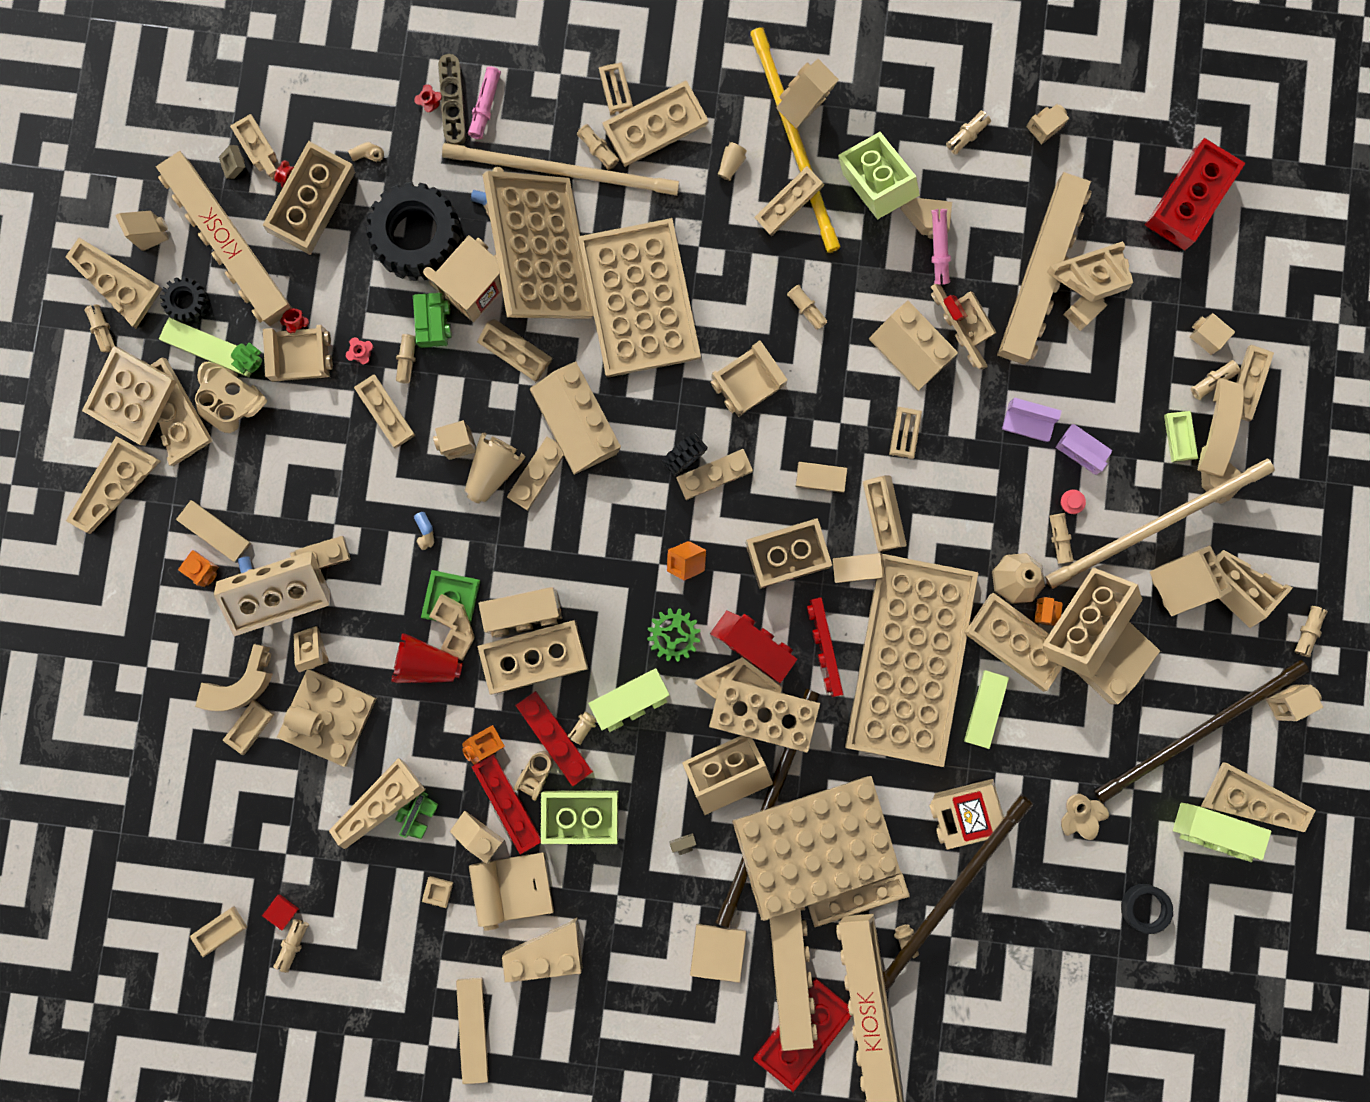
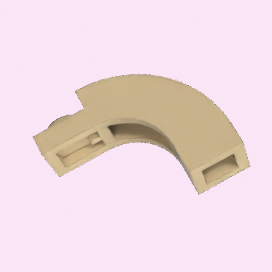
(242, 693)

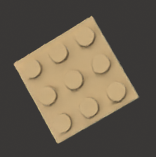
(129, 395)
(343, 714)

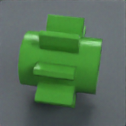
(246, 358)

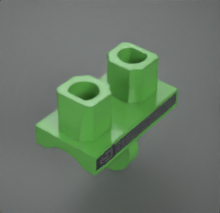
(411, 826)

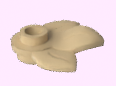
(1084, 820)

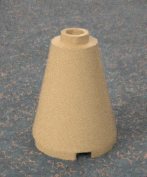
(490, 467)

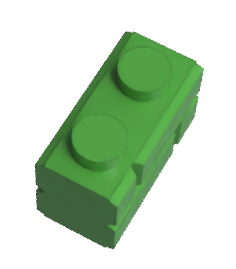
(430, 320)

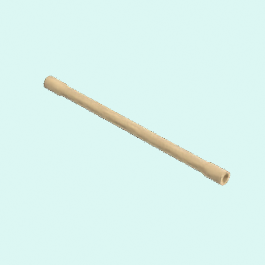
(463, 153)
(1250, 475)

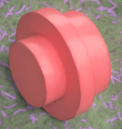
(1073, 501)

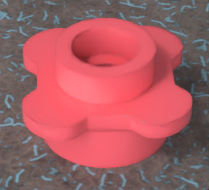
(362, 357)

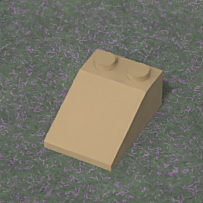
(1123, 665)

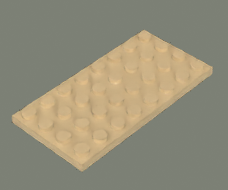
(912, 661)

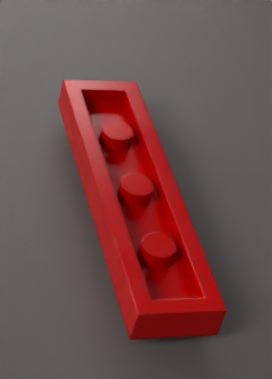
(822, 637)
(554, 738)
(507, 804)

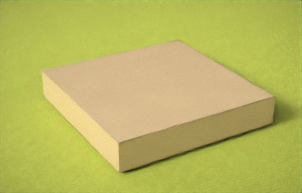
(717, 953)

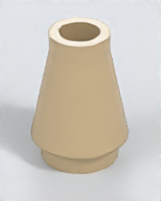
(732, 159)

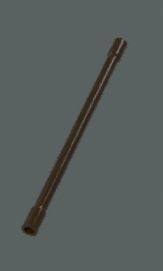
(1286, 677)
(1013, 816)
(730, 903)

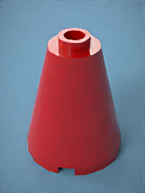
(423, 663)

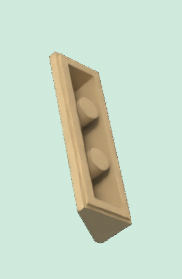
(514, 349)
(884, 513)

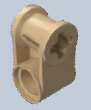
(532, 778)

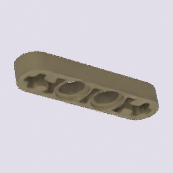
(453, 100)

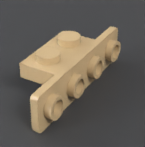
(970, 330)

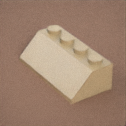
(575, 418)

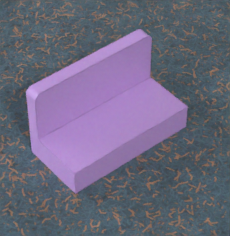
(1030, 419)
(1084, 449)

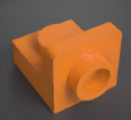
(199, 569)
(1048, 611)
(482, 745)

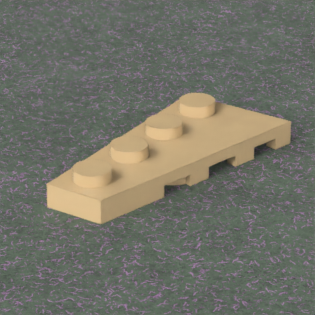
(1251, 798)

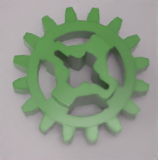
(676, 623)

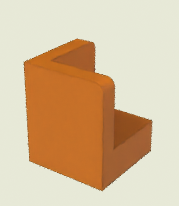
(686, 560)

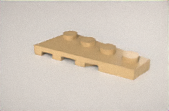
(120, 285)
(179, 422)
(111, 483)
(379, 802)

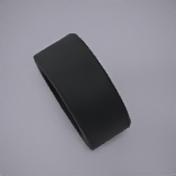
(1166, 908)

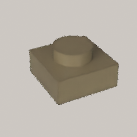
(231, 161)
(683, 844)

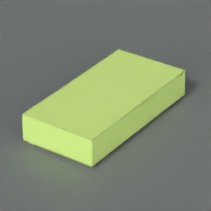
(1181, 436)

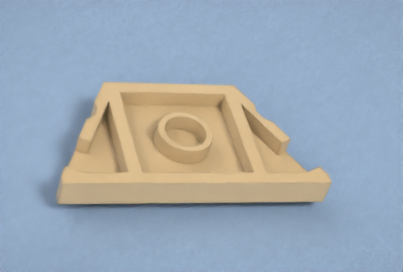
(1095, 273)
(742, 672)

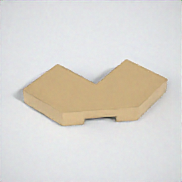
(455, 617)

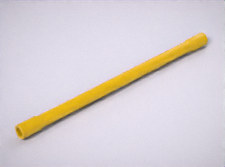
(763, 50)

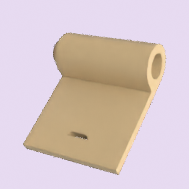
(507, 889)

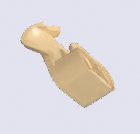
(213, 383)

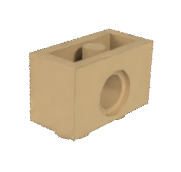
(454, 440)
(1295, 702)

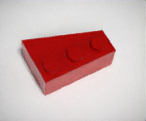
(754, 645)

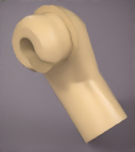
(367, 150)

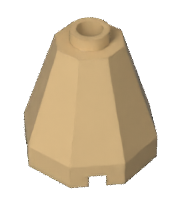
(1018, 578)

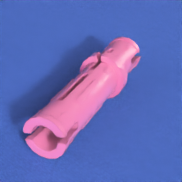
(481, 112)
(940, 244)

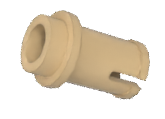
(582, 728)
(903, 934)

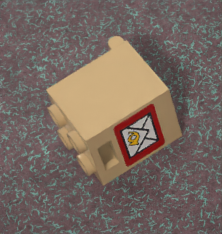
(468, 278)
(974, 810)

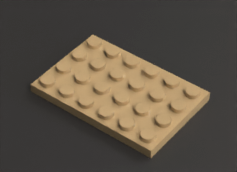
(537, 246)
(639, 297)
(816, 847)

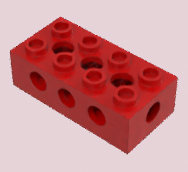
(1195, 194)

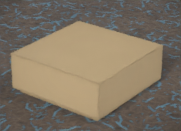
(437, 892)

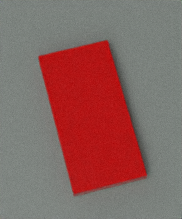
(793, 1065)

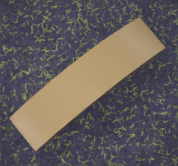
(1223, 429)

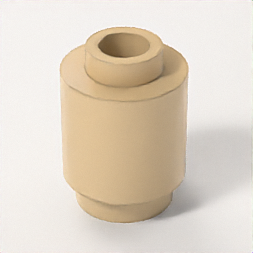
(303, 721)

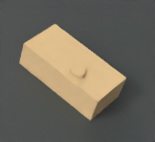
(309, 198)
(1092, 622)

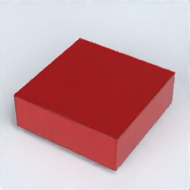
(955, 308)
(280, 912)

